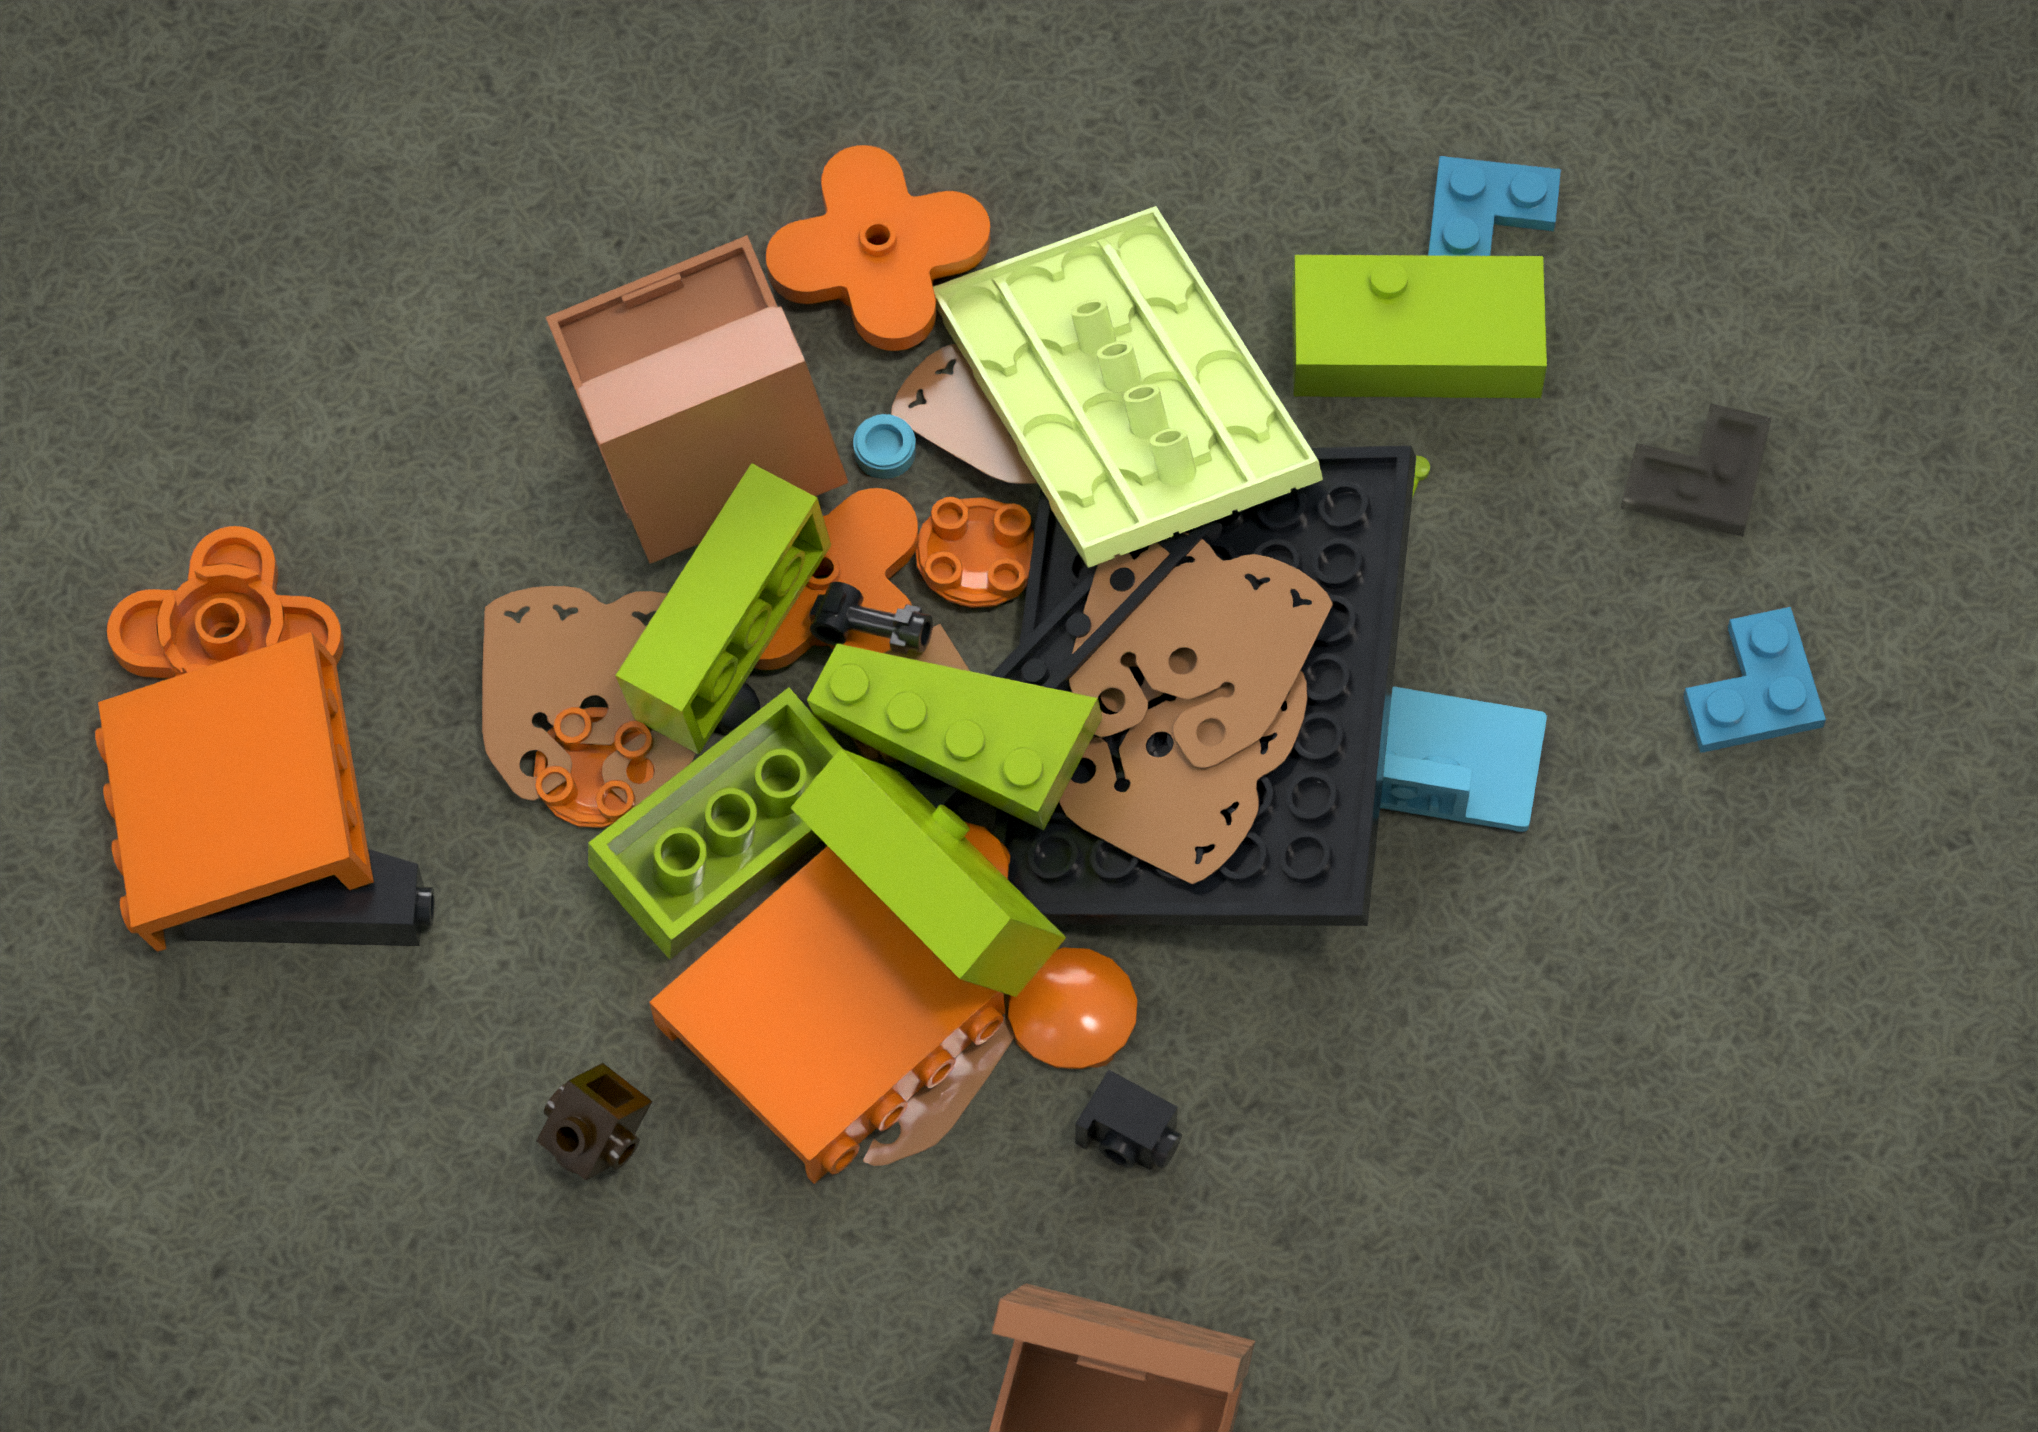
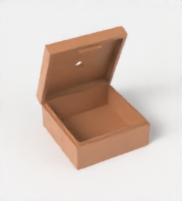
(691, 387)
(1113, 1369)

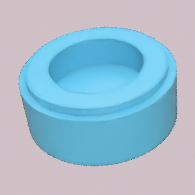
(884, 446)

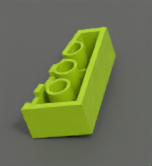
(967, 728)

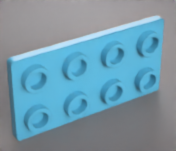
(1462, 759)

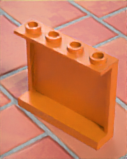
(231, 786)
(825, 1013)

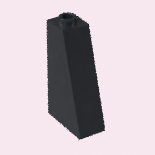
(330, 913)

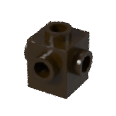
(593, 1122)

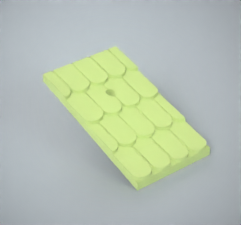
(1124, 386)

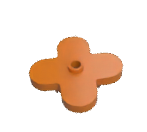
(878, 247)
(870, 541)
(226, 592)

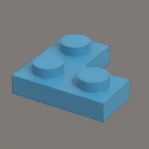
(1484, 194)
(1771, 696)

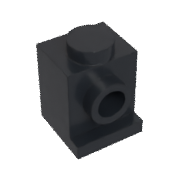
(1129, 1124)

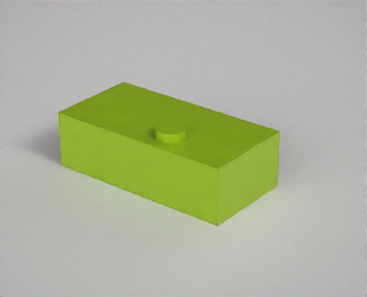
(1418, 326)
(724, 608)
(716, 826)
(928, 872)

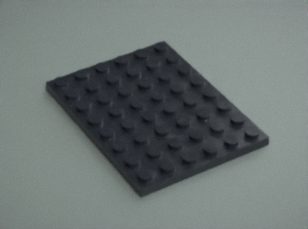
(1320, 808)

